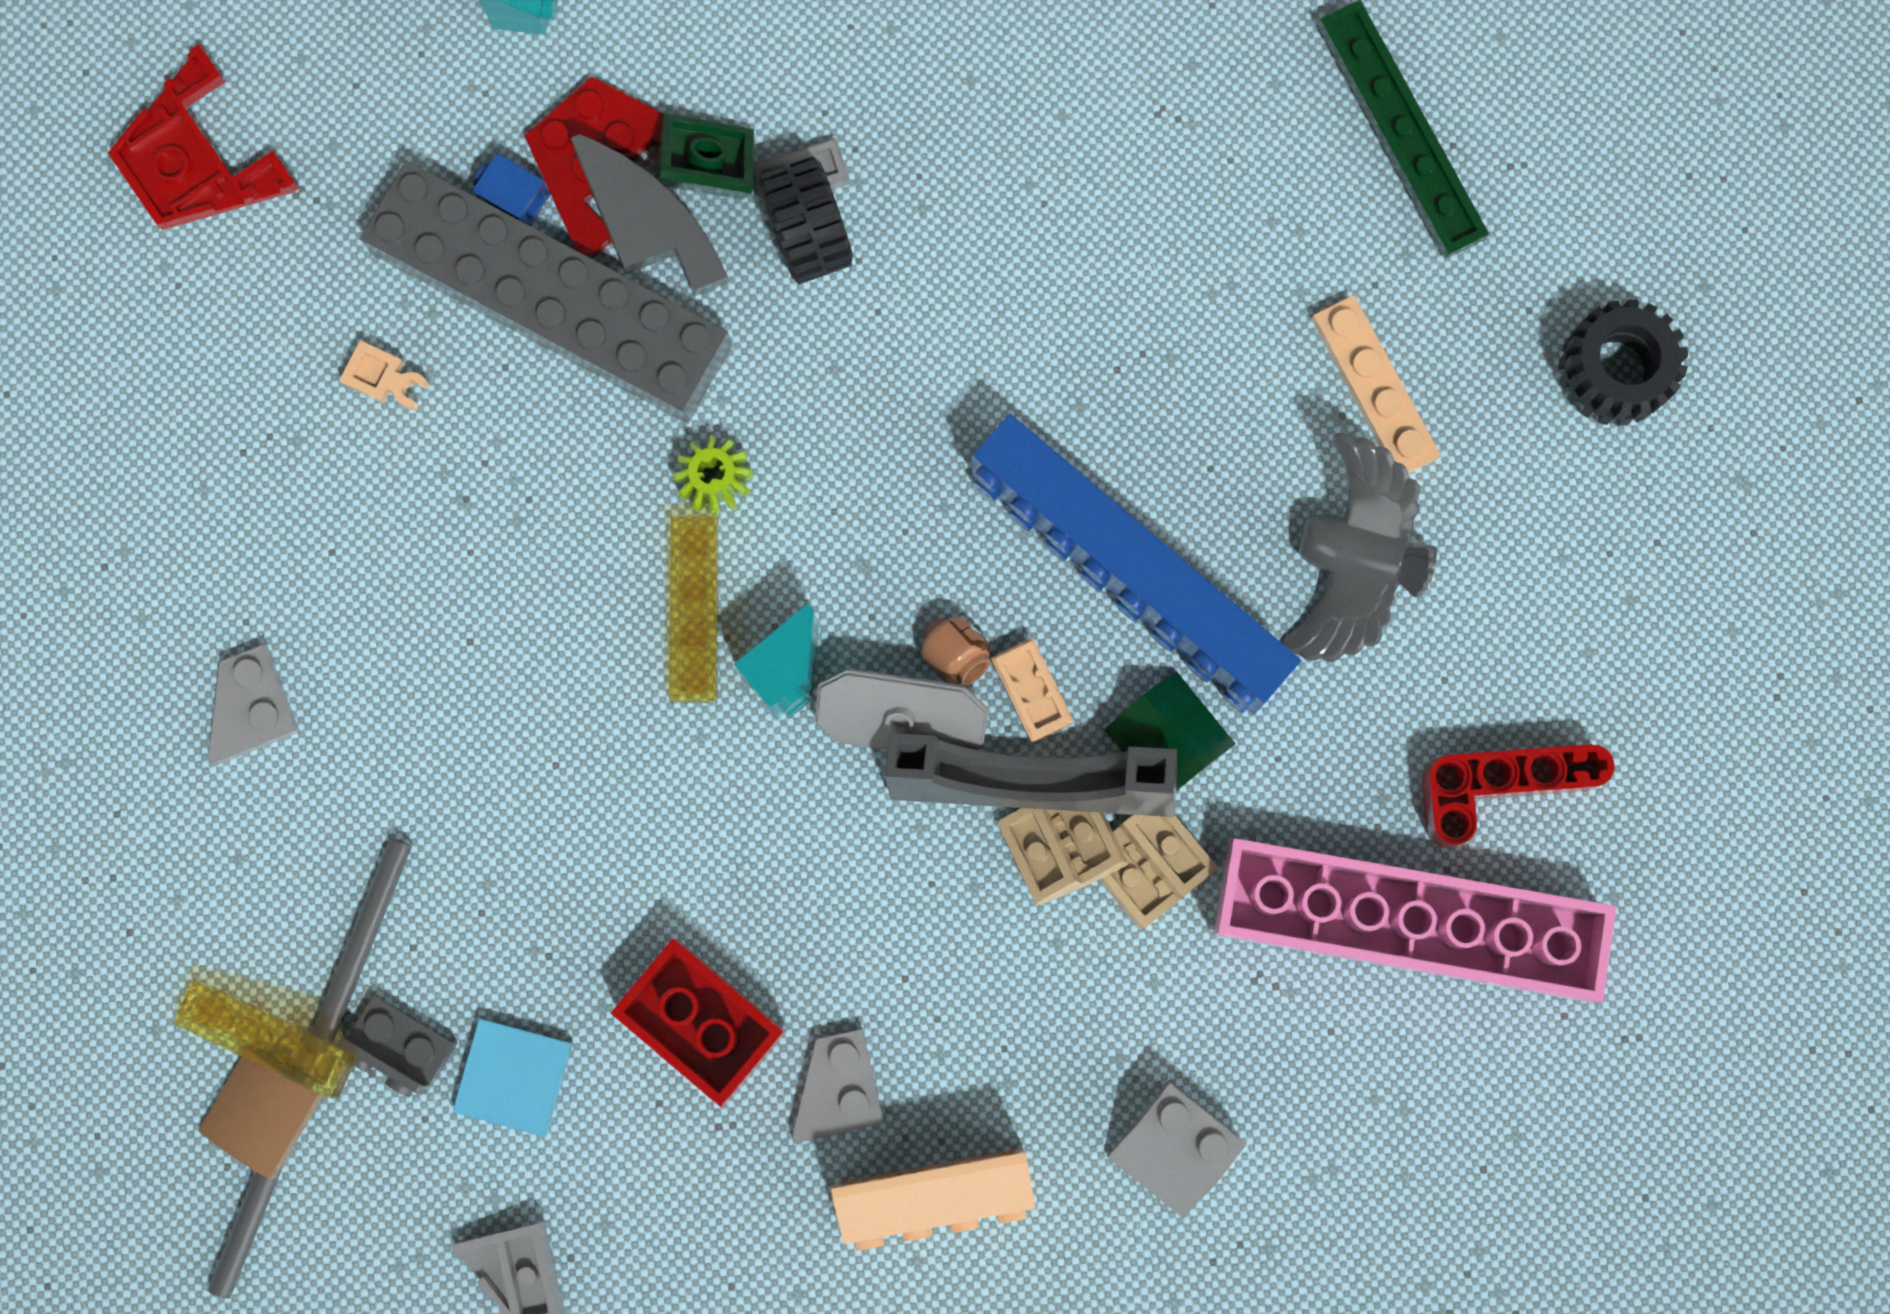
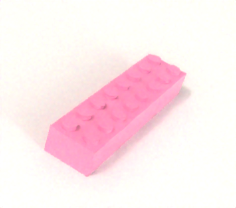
(1415, 921)

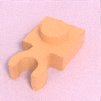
(378, 375)

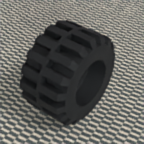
(806, 219)
(1649, 338)

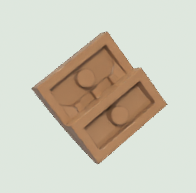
(259, 1117)

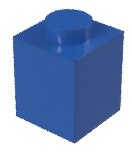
(511, 189)

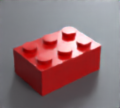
(698, 1022)

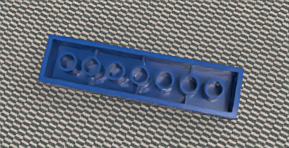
(1132, 566)

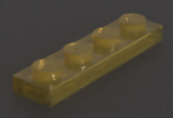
(694, 609)
(265, 1039)

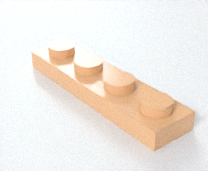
(1375, 384)

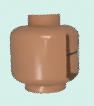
(955, 650)

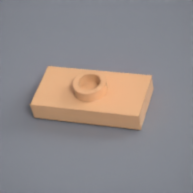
(1032, 690)

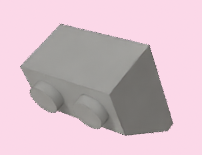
(1176, 1150)

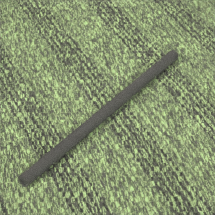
(326, 1026)

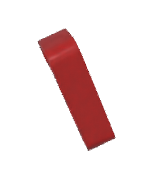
(1516, 782)

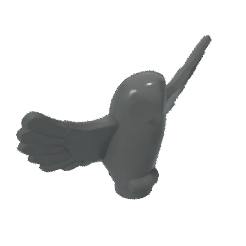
(1365, 554)

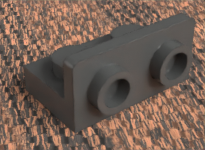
(398, 1047)

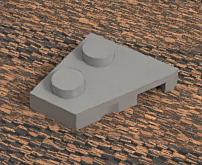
(249, 706)
(838, 1089)
(515, 1269)

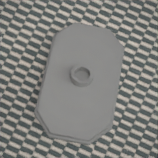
(868, 706)

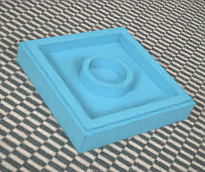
(512, 1077)

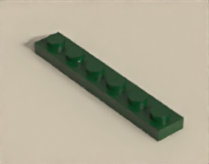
(1403, 129)

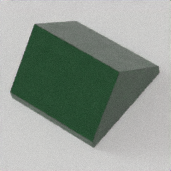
(705, 157)
(1172, 719)

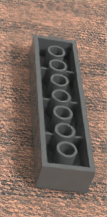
(547, 292)

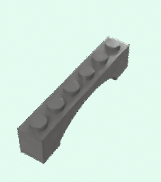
(1119, 783)

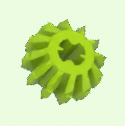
(708, 460)

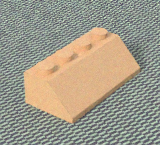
(933, 1197)

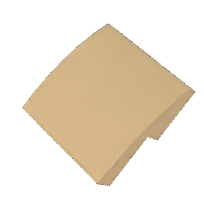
(1061, 850)
(1161, 867)

